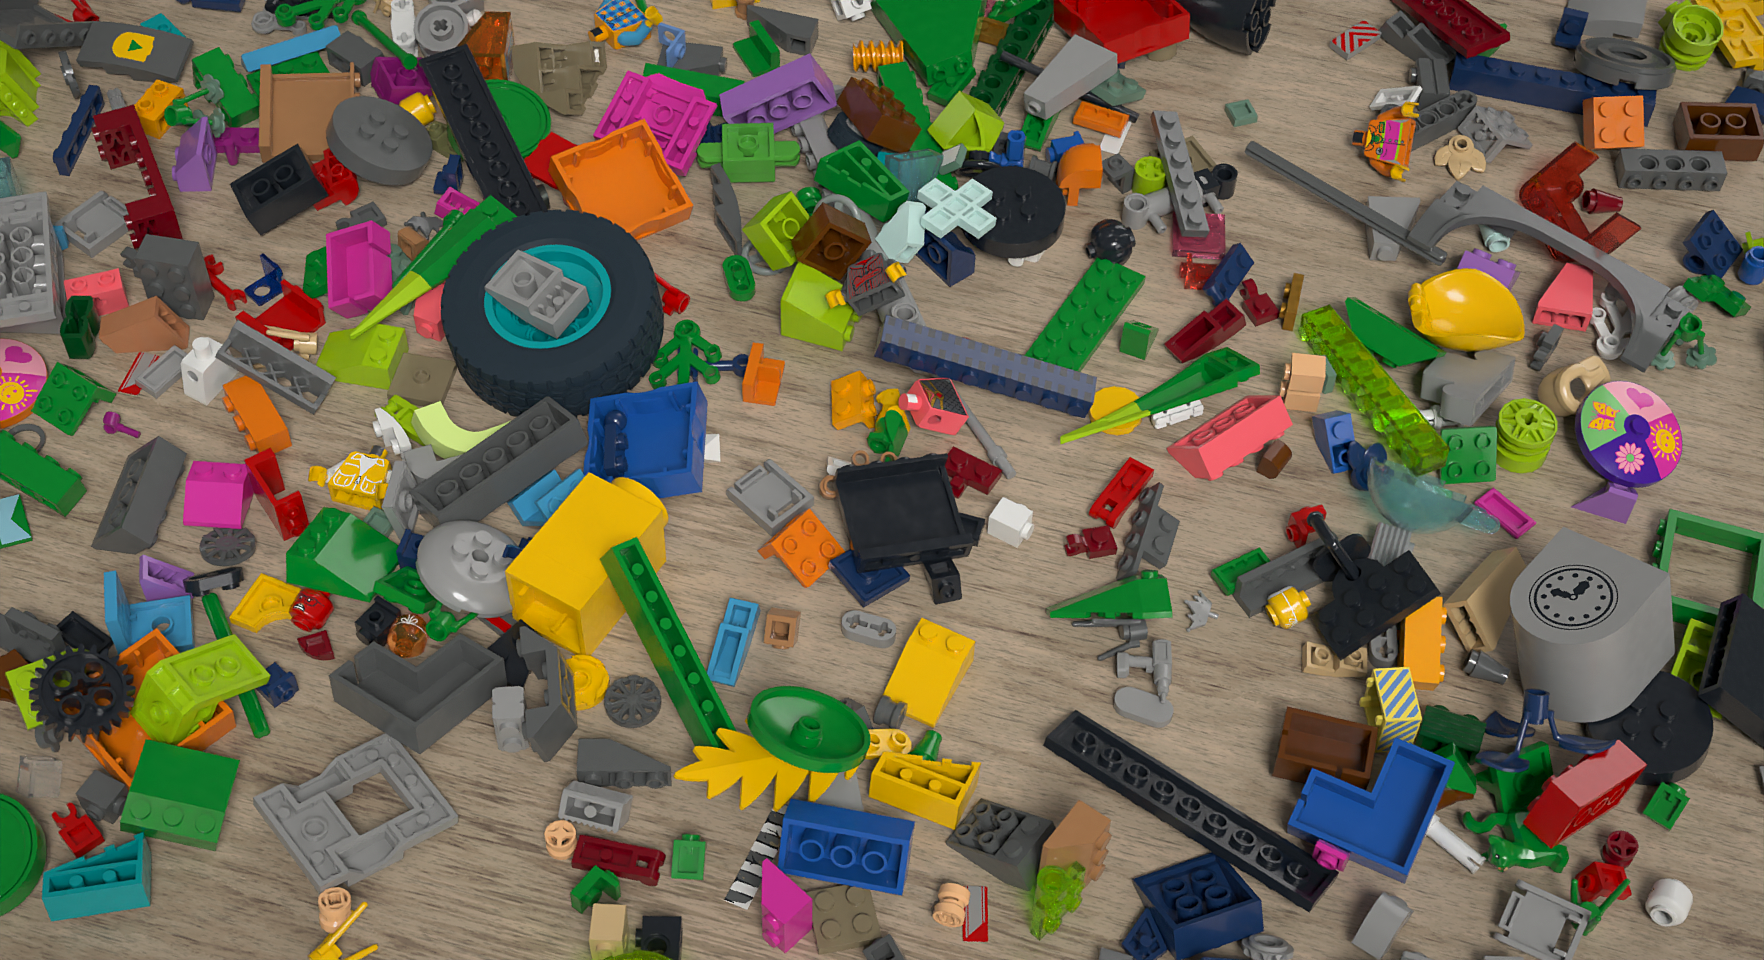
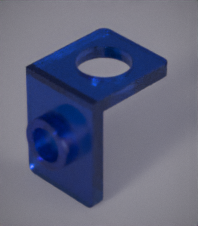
(271, 280)

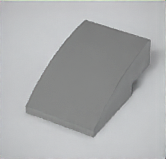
(1611, 16)
(538, 293)

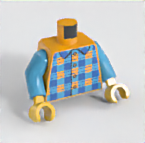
(623, 23)

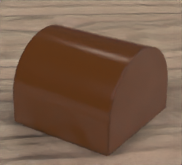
(1274, 459)

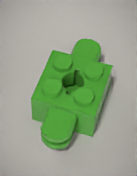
(749, 152)

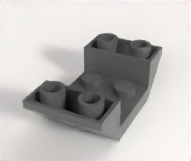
(552, 724)

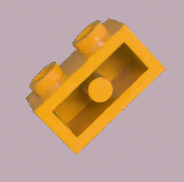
(153, 104)

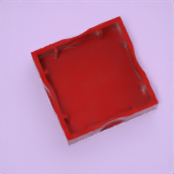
(1124, 26)

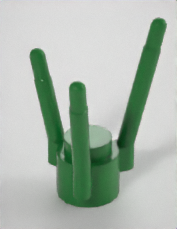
(444, 623)
(1597, 911)

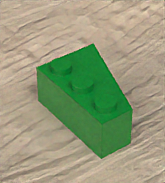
(238, 103)
(863, 179)

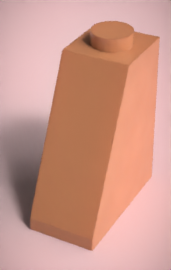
(144, 328)

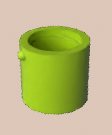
(1148, 175)

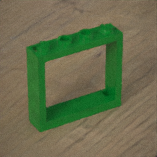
(1716, 533)

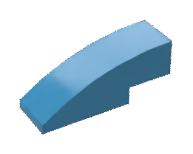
(733, 641)

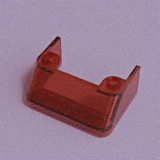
(1552, 194)

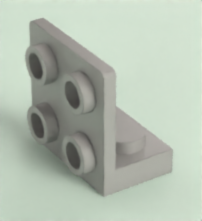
(1492, 131)

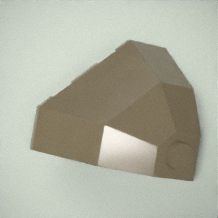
(560, 73)

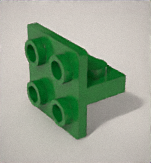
(1470, 454)

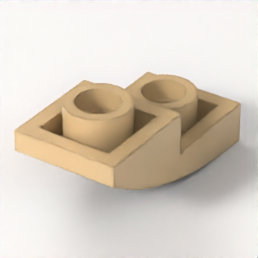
(1323, 661)

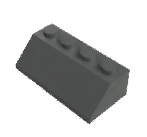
(140, 498)

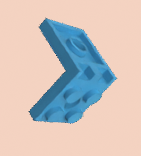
(131, 622)

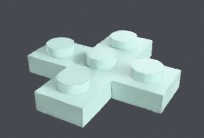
(956, 208)

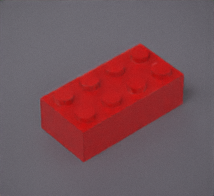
(1583, 793)

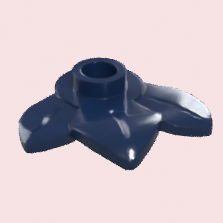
(1359, 459)

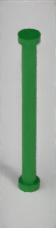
(408, 60)

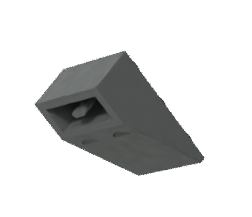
(1003, 842)

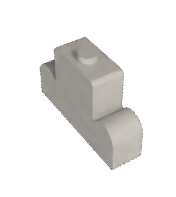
(1466, 384)

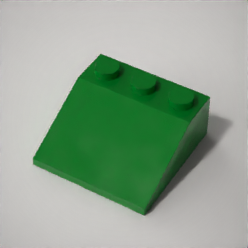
(340, 556)
(179, 795)

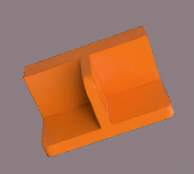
(762, 377)

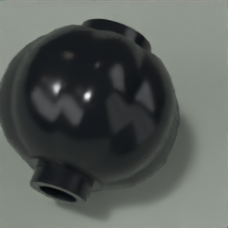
(1110, 241)

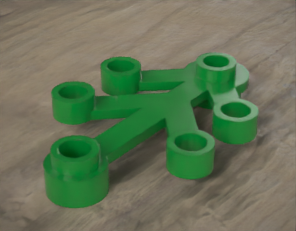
(286, 14)
(685, 335)

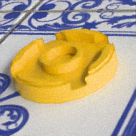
(1110, 400)
(590, 680)

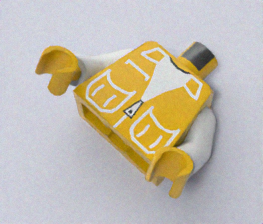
(358, 479)

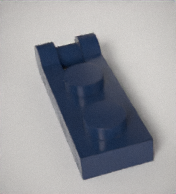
(1228, 274)

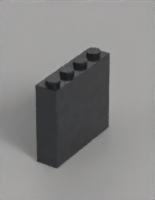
(1735, 666)

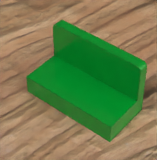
(758, 51)

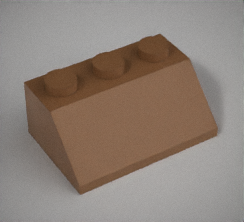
(1079, 838)

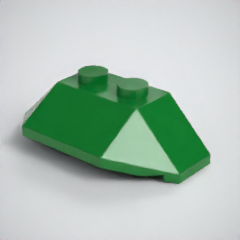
(1387, 337)

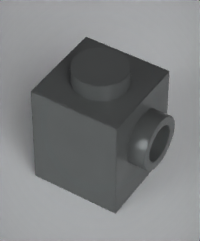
(102, 797)

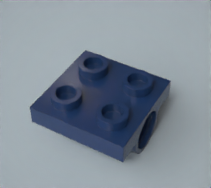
(1710, 247)

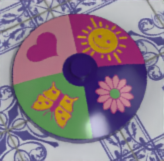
(1628, 434)

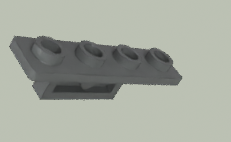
(1150, 535)
(29, 636)

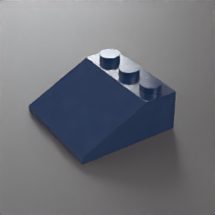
(1200, 905)

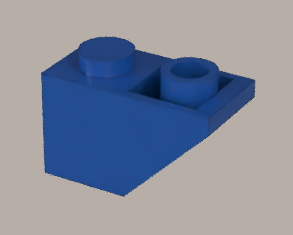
(1333, 436)

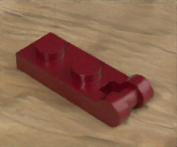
(618, 858)

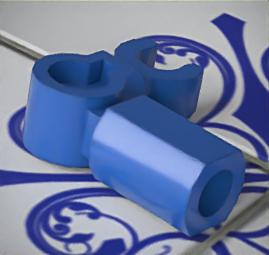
(1014, 150)

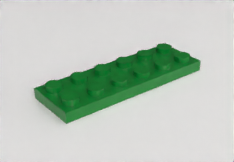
(1087, 315)

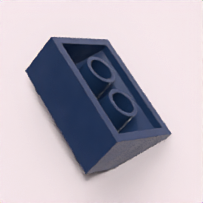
(947, 257)

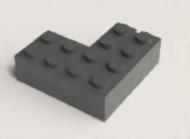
(419, 701)

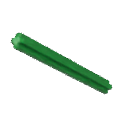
(248, 699)

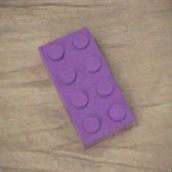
(781, 96)

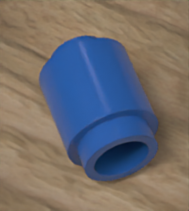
(1752, 266)

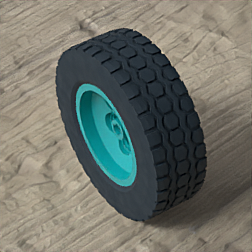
(599, 351)

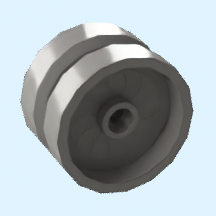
(440, 27)

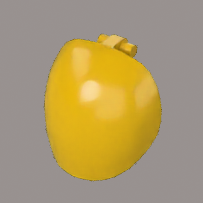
(1466, 311)

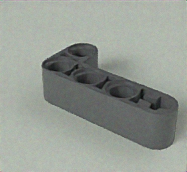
(1440, 117)

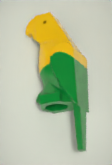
(890, 426)

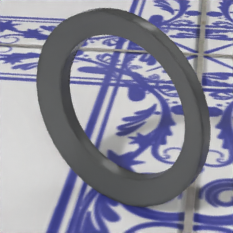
(30, 427)

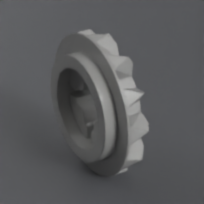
(1266, 947)

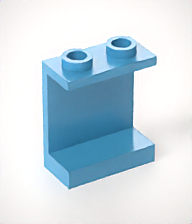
(543, 497)

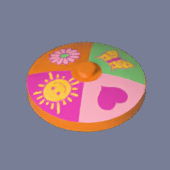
(21, 380)

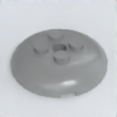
(466, 568)

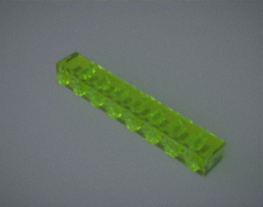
(1374, 391)

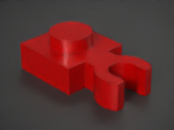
(78, 833)

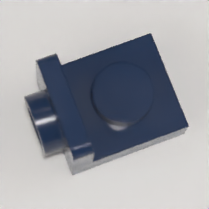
(1571, 28)
(451, 175)
(280, 686)

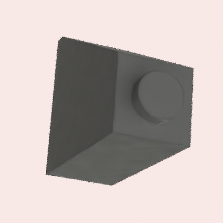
(699, 58)

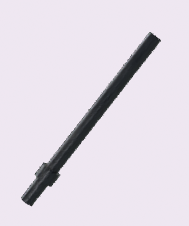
(1089, 96)

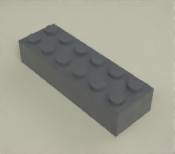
(501, 465)

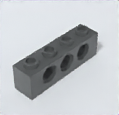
(1670, 169)

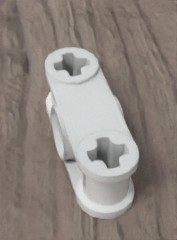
(403, 25)

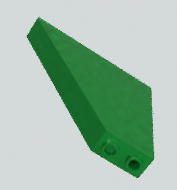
(936, 34)

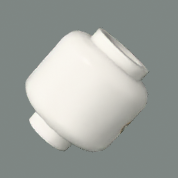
(1669, 902)

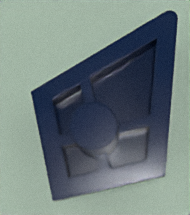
(1144, 939)

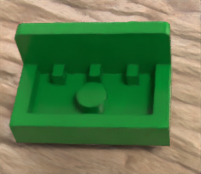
(315, 273)

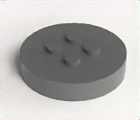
(379, 140)

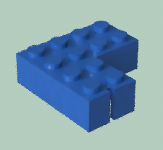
(1377, 827)

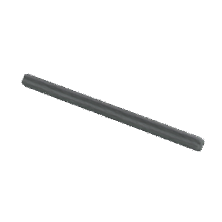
(1341, 200)

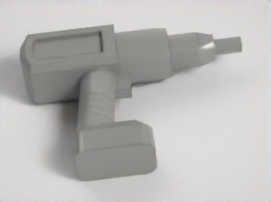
(1159, 664)

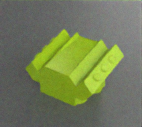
(17, 85)

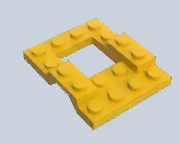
(1742, 33)

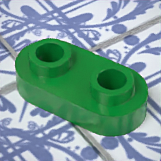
(739, 278)

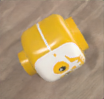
(1287, 607)

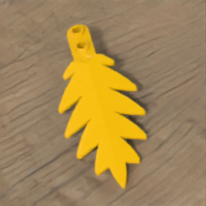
(758, 767)

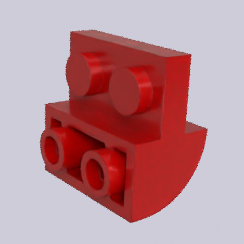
(337, 179)

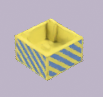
(1391, 706)

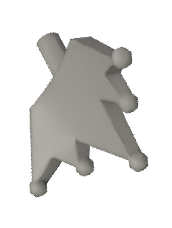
(1200, 610)

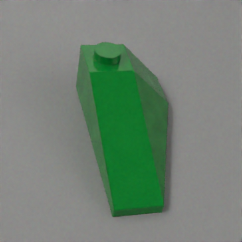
(1137, 596)

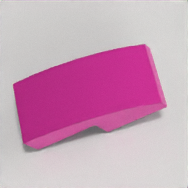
(1330, 856)

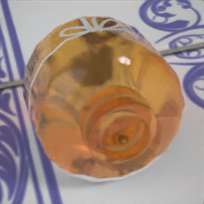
(408, 636)

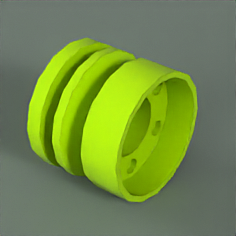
(1692, 36)
(1524, 435)

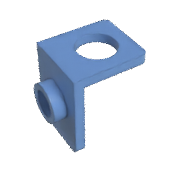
(676, 47)

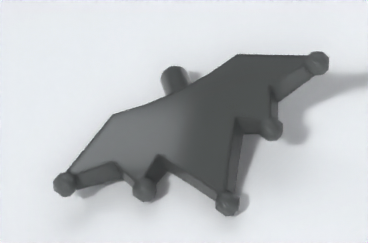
(425, 224)

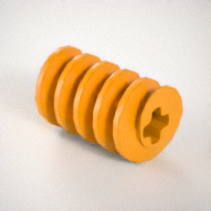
(876, 55)

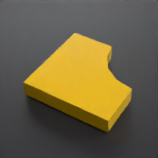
(264, 603)

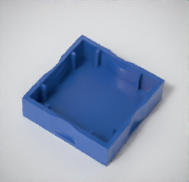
(663, 437)

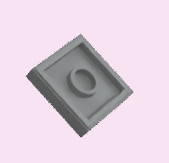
(398, 502)

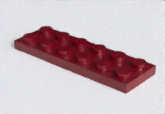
(1457, 24)

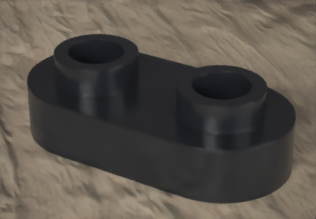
(202, 583)

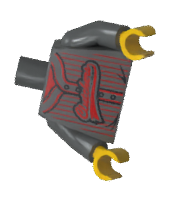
(869, 283)

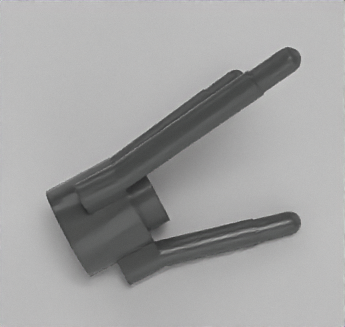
(1129, 630)

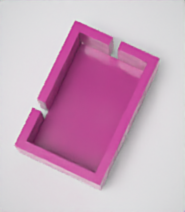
(358, 268)

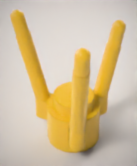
(329, 951)

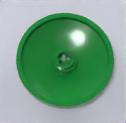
(808, 729)

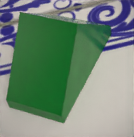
(1137, 339)
(1462, 776)

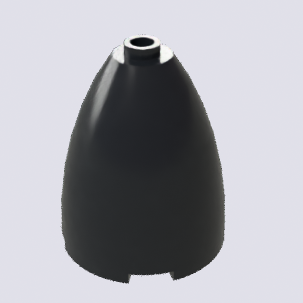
(1231, 23)

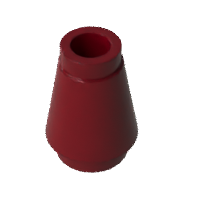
(1598, 201)

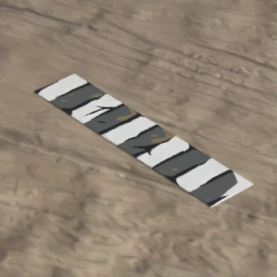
(750, 874)

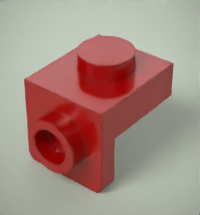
(1298, 528)

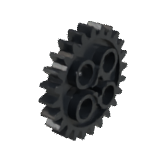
(91, 716)

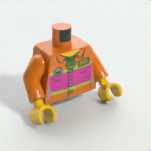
(1389, 140)

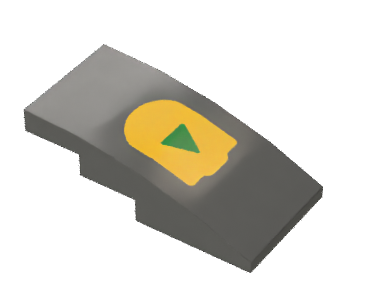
(135, 51)

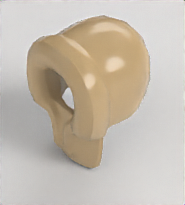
(1555, 387)

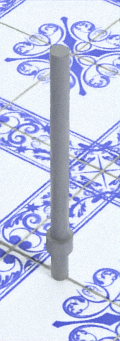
(995, 453)

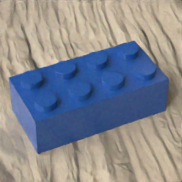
(845, 846)

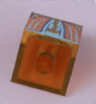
(491, 45)

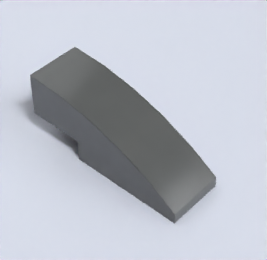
(1413, 40)

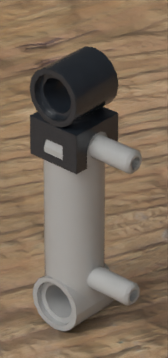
(1151, 206)

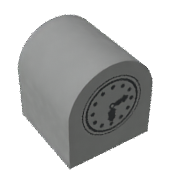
(1590, 626)

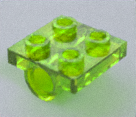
(1054, 896)

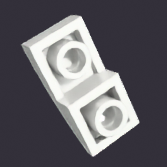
(391, 433)

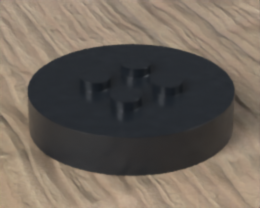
(1027, 212)
(1664, 728)

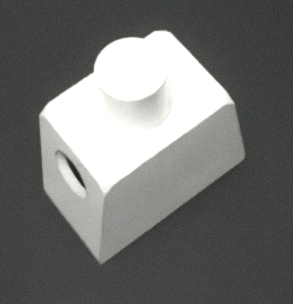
(203, 372)

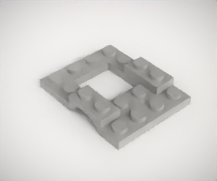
(324, 839)

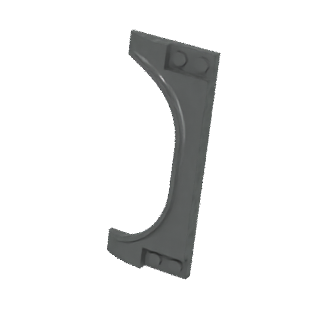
(1651, 311)

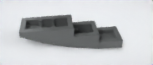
(726, 209)

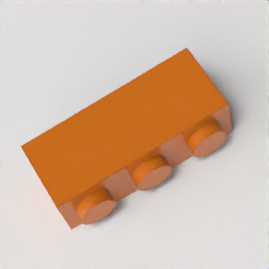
(255, 415)

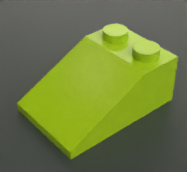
(366, 360)

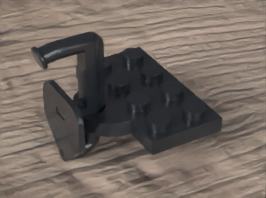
(1365, 591)

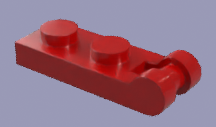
(1121, 492)

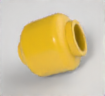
(420, 107)

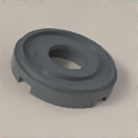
(1625, 61)

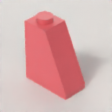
(1568, 299)
(428, 314)

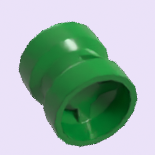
(809, 198)

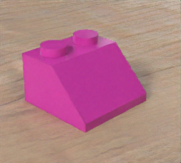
(217, 495)
(784, 909)

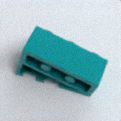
(100, 884)

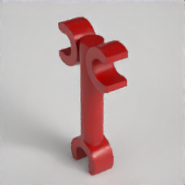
(229, 294)

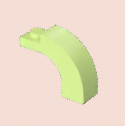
(445, 437)

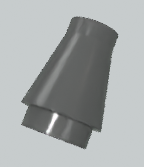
(1484, 667)

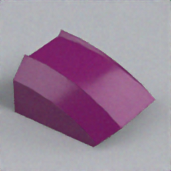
(396, 82)

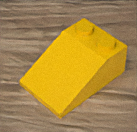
(930, 671)

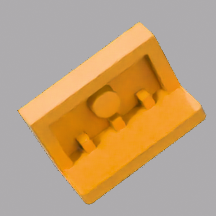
(853, 401)

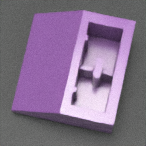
(1500, 270)

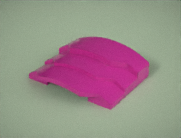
(671, 109)

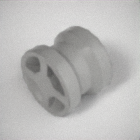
(1682, 295)

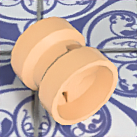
(951, 905)
(334, 908)

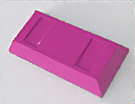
(1511, 517)

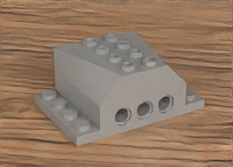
(30, 267)

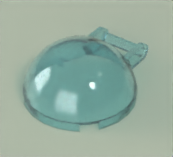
(1422, 502)

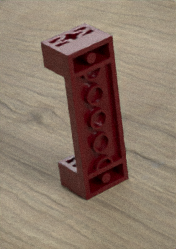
(151, 214)

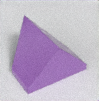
(1610, 502)
(161, 579)

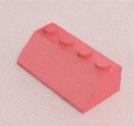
(1231, 436)

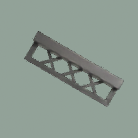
(279, 364)
(1288, 570)

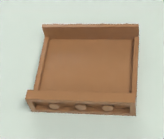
(299, 109)

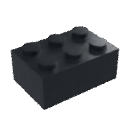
(279, 189)

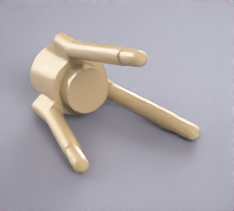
(303, 342)

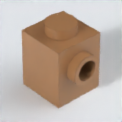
(782, 628)

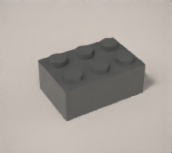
(176, 275)

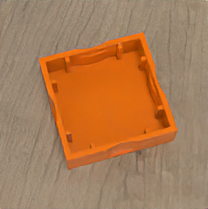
(623, 181)
(123, 748)

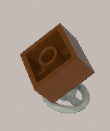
(832, 238)

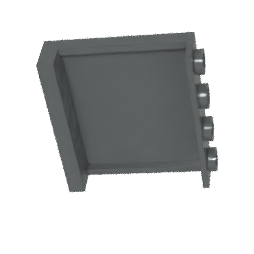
(31, 26)

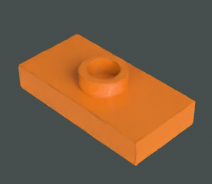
(1101, 119)

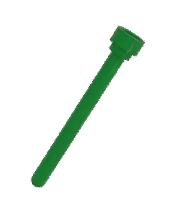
(448, 222)

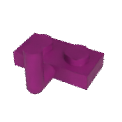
(237, 141)

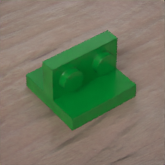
(1518, 789)

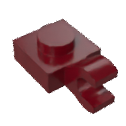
(1257, 307)
(1094, 541)

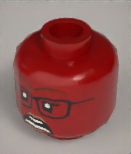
(311, 609)

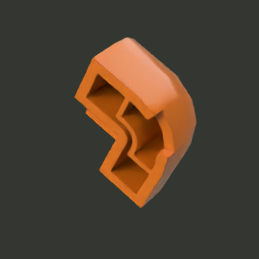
(1079, 169)

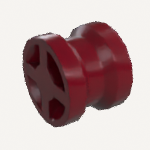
(1625, 844)

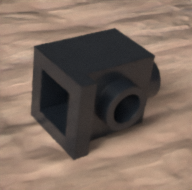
(376, 622)

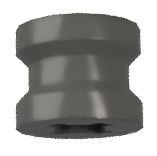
(890, 712)

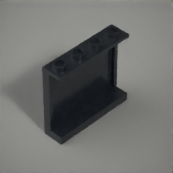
(900, 513)

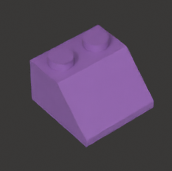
(195, 158)

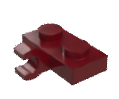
(970, 471)

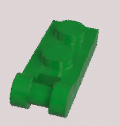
(1008, 9)

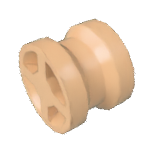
(555, 834)

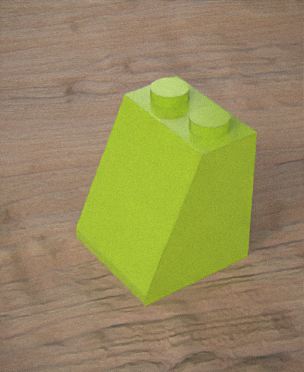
(807, 312)

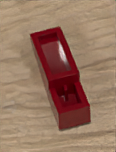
(1206, 332)

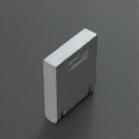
(99, 221)
(767, 494)
(1537, 921)

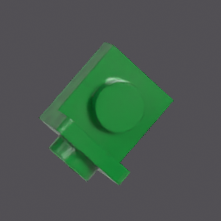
(1666, 805)
(688, 858)
(591, 886)

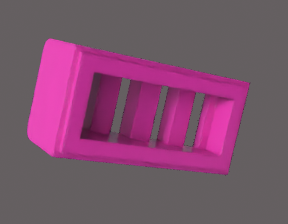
(455, 198)

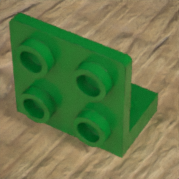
(68, 397)

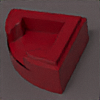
(317, 646)

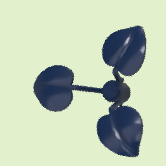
(1534, 712)

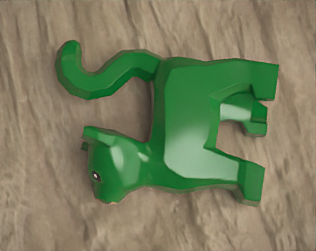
(1522, 845)

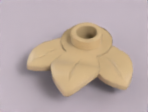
(1460, 159)

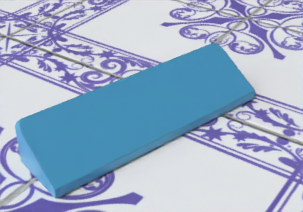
(289, 49)

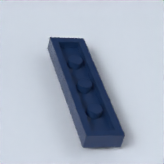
(78, 130)

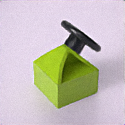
(973, 125)

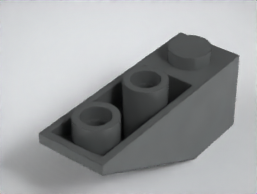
(788, 31)
(616, 765)

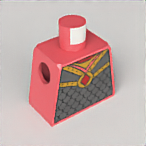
(935, 405)

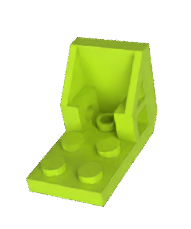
(189, 686)

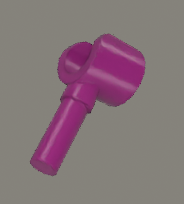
(112, 425)

